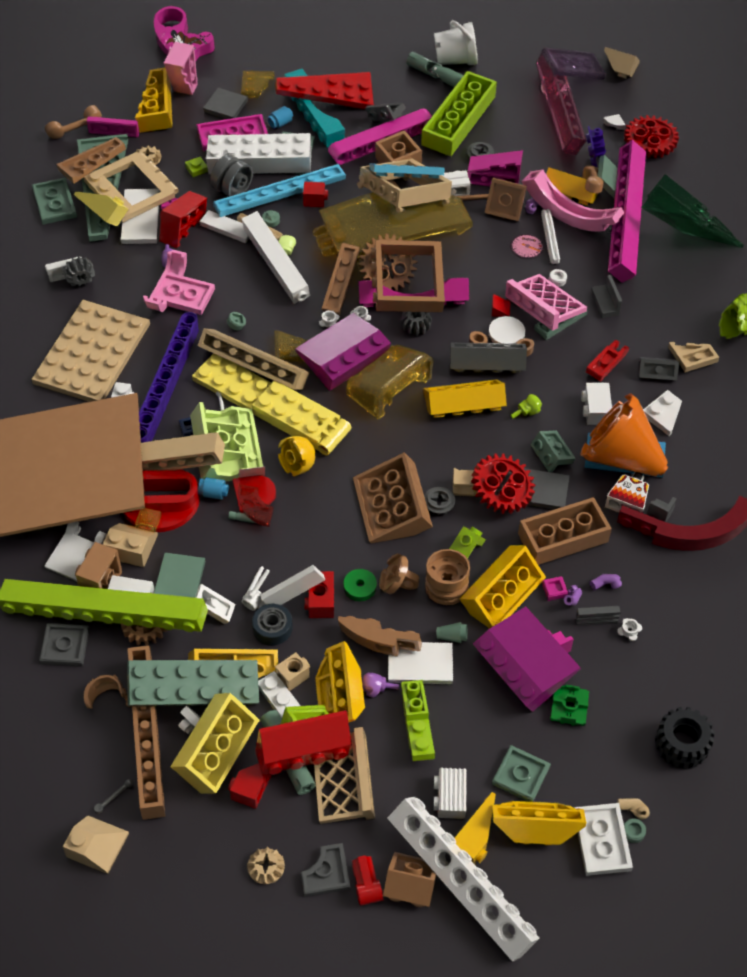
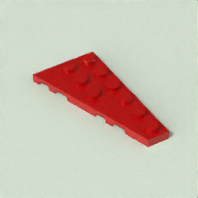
(339, 89)

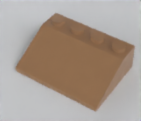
(392, 500)

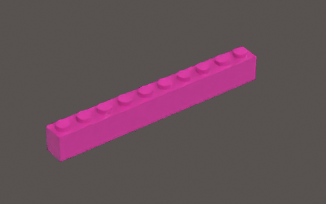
(628, 197)

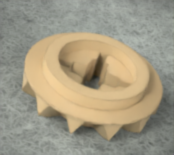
(155, 155)
(273, 873)

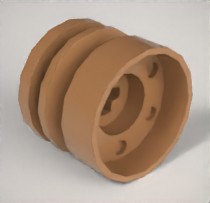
(447, 576)

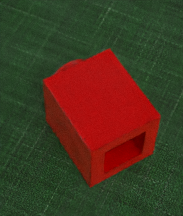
(314, 194)

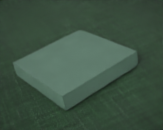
(608, 173)
(521, 774)

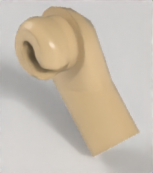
(636, 806)

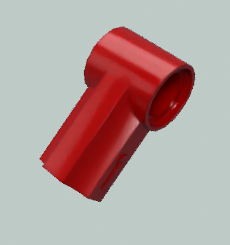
(367, 886)

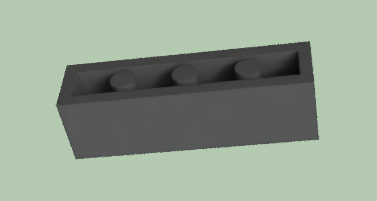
(488, 357)

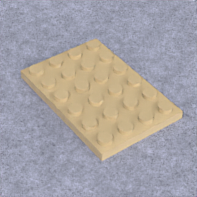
(91, 352)

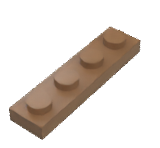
(341, 278)

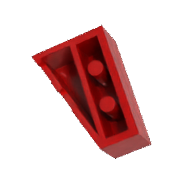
(180, 216)

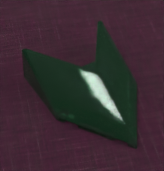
(686, 213)

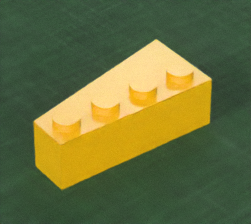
(156, 105)

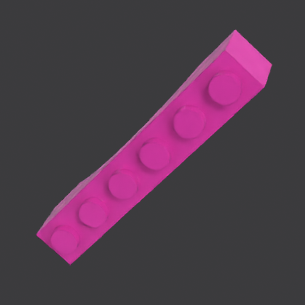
(454, 290)

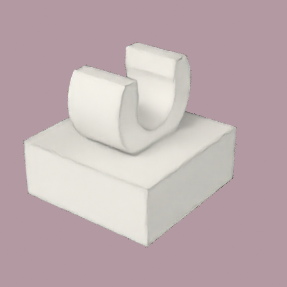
(190, 720)

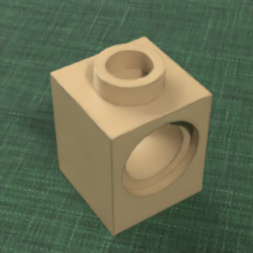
(293, 679)

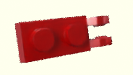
(606, 361)

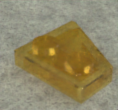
(255, 82)
(285, 346)

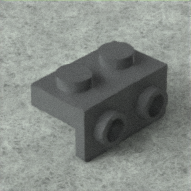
(385, 112)

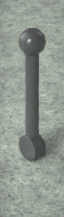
(100, 807)

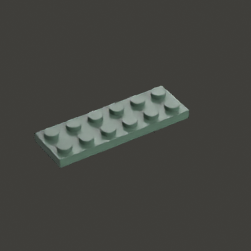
(190, 681)

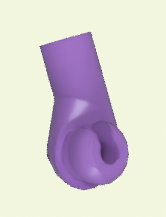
(573, 597)

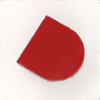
(267, 489)

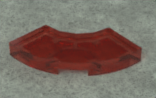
(254, 506)

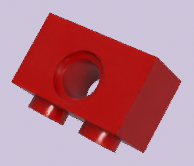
(322, 605)

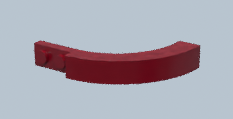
(688, 537)

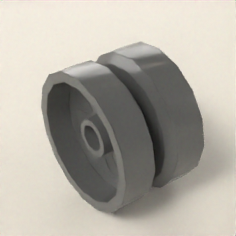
(231, 175)

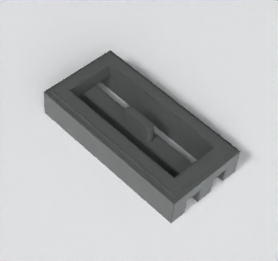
(597, 615)

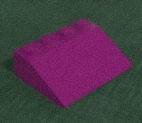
(343, 350)
(527, 657)

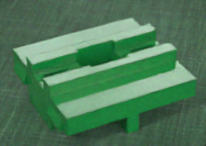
(562, 713)

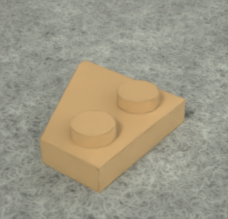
(693, 355)

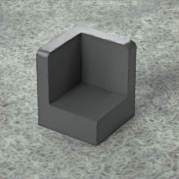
(661, 510)

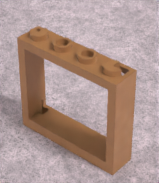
(408, 303)

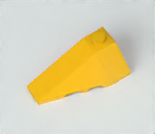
(265, 658)

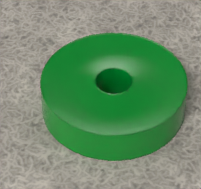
(360, 593)

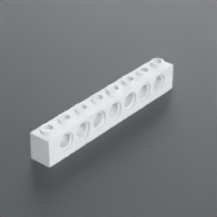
(450, 873)

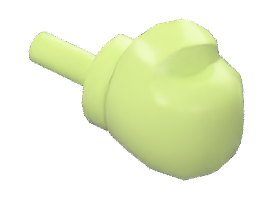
(287, 243)

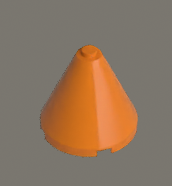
(626, 440)

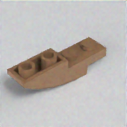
(371, 635)

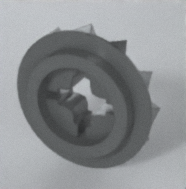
(477, 147)
(447, 497)

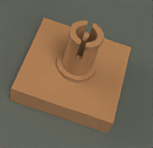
(505, 199)

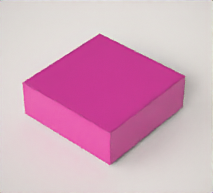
(554, 588)

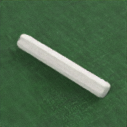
(550, 236)

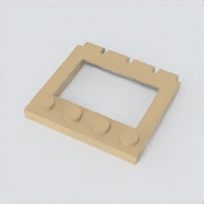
(100, 185)

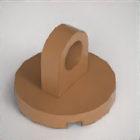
(397, 575)

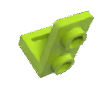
(467, 540)

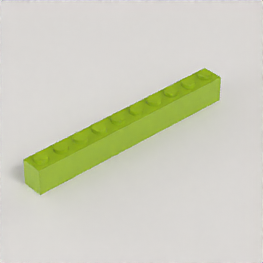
(103, 605)

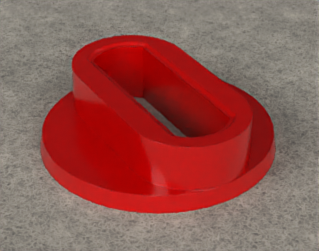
(174, 509)

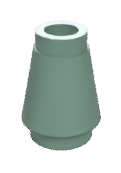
(454, 632)

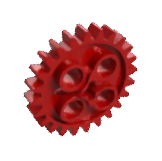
(652, 135)
(487, 473)

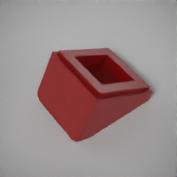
(500, 307)

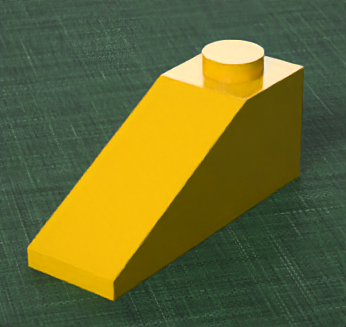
(475, 833)

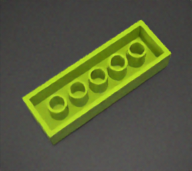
(458, 113)

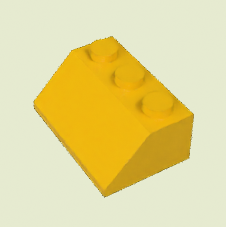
(571, 186)

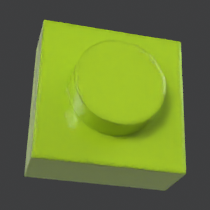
(196, 166)

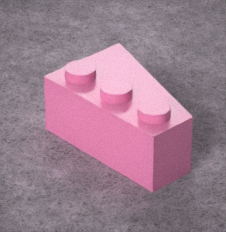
(182, 68)

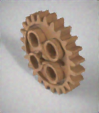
(402, 260)

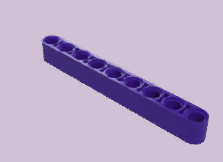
(167, 375)

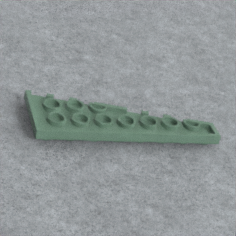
(97, 227)

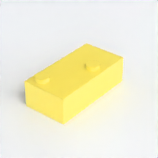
(215, 743)

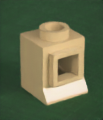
(462, 483)

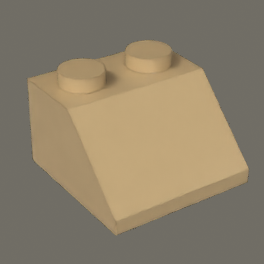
(132, 543)

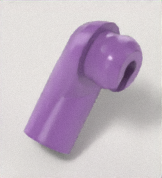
(531, 206)
(603, 579)

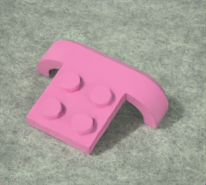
(179, 291)

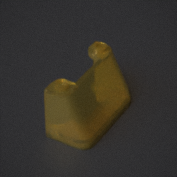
(387, 377)

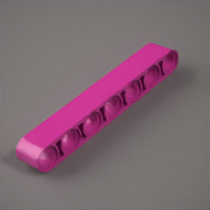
(364, 142)

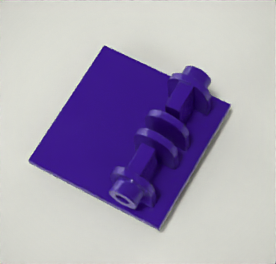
(597, 145)

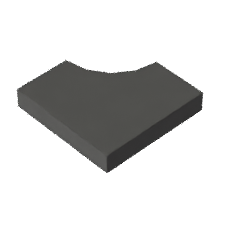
(328, 873)

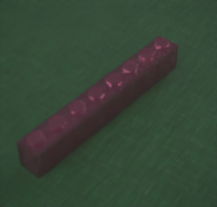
(562, 108)

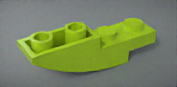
(417, 720)

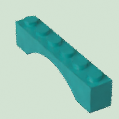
(327, 127)

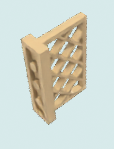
(362, 780)

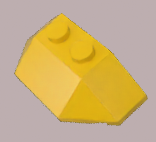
(340, 682)
(538, 821)

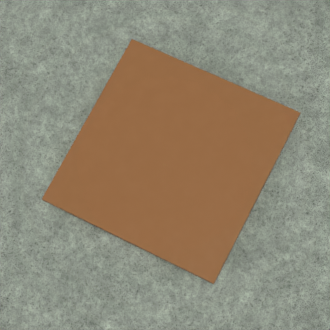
(70, 464)

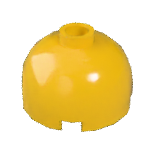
(296, 455)

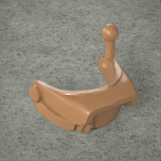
(100, 685)

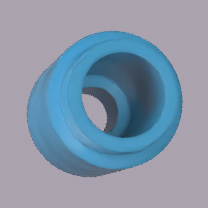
(280, 117)
(213, 488)

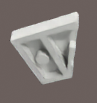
(664, 411)

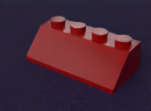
(303, 742)

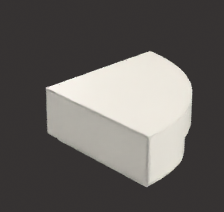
(614, 121)

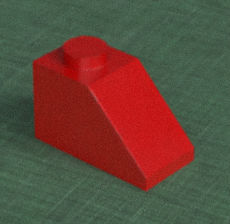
(249, 786)

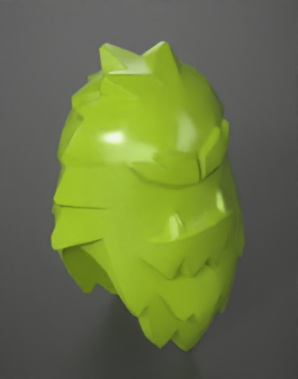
(734, 318)

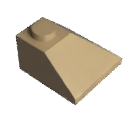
(622, 63)
(95, 843)

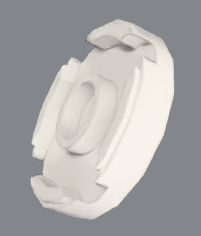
(506, 330)

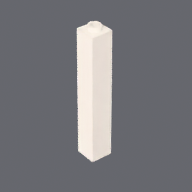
(275, 257)

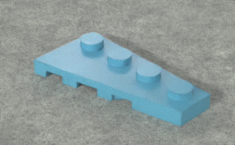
(399, 171)

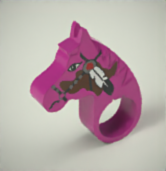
(179, 33)

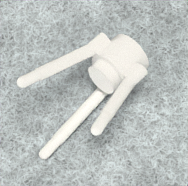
(252, 598)

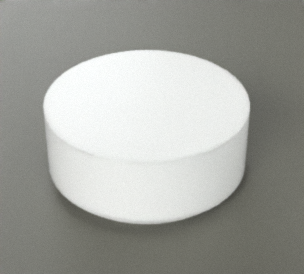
(558, 277)

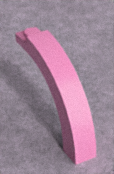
(565, 209)

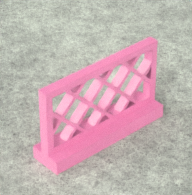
(539, 307)

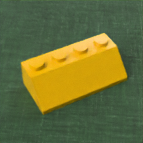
(465, 397)
(503, 586)

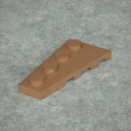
(86, 162)

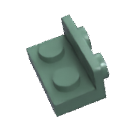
(552, 450)

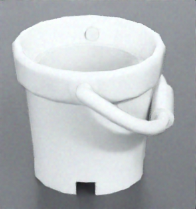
(456, 45)

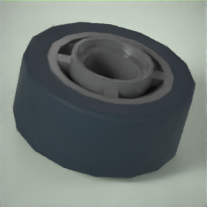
(273, 634)

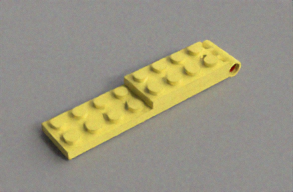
(273, 403)

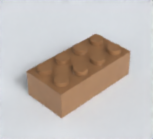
(564, 531)

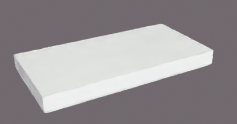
(144, 227)

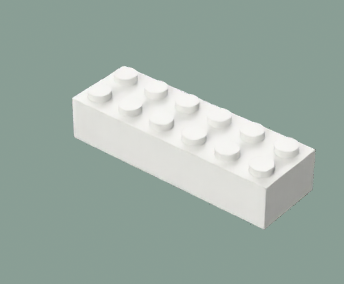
(263, 151)

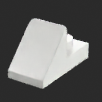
(217, 606)

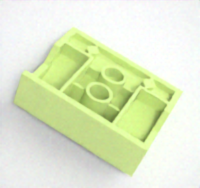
(238, 433)

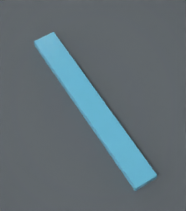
(276, 190)

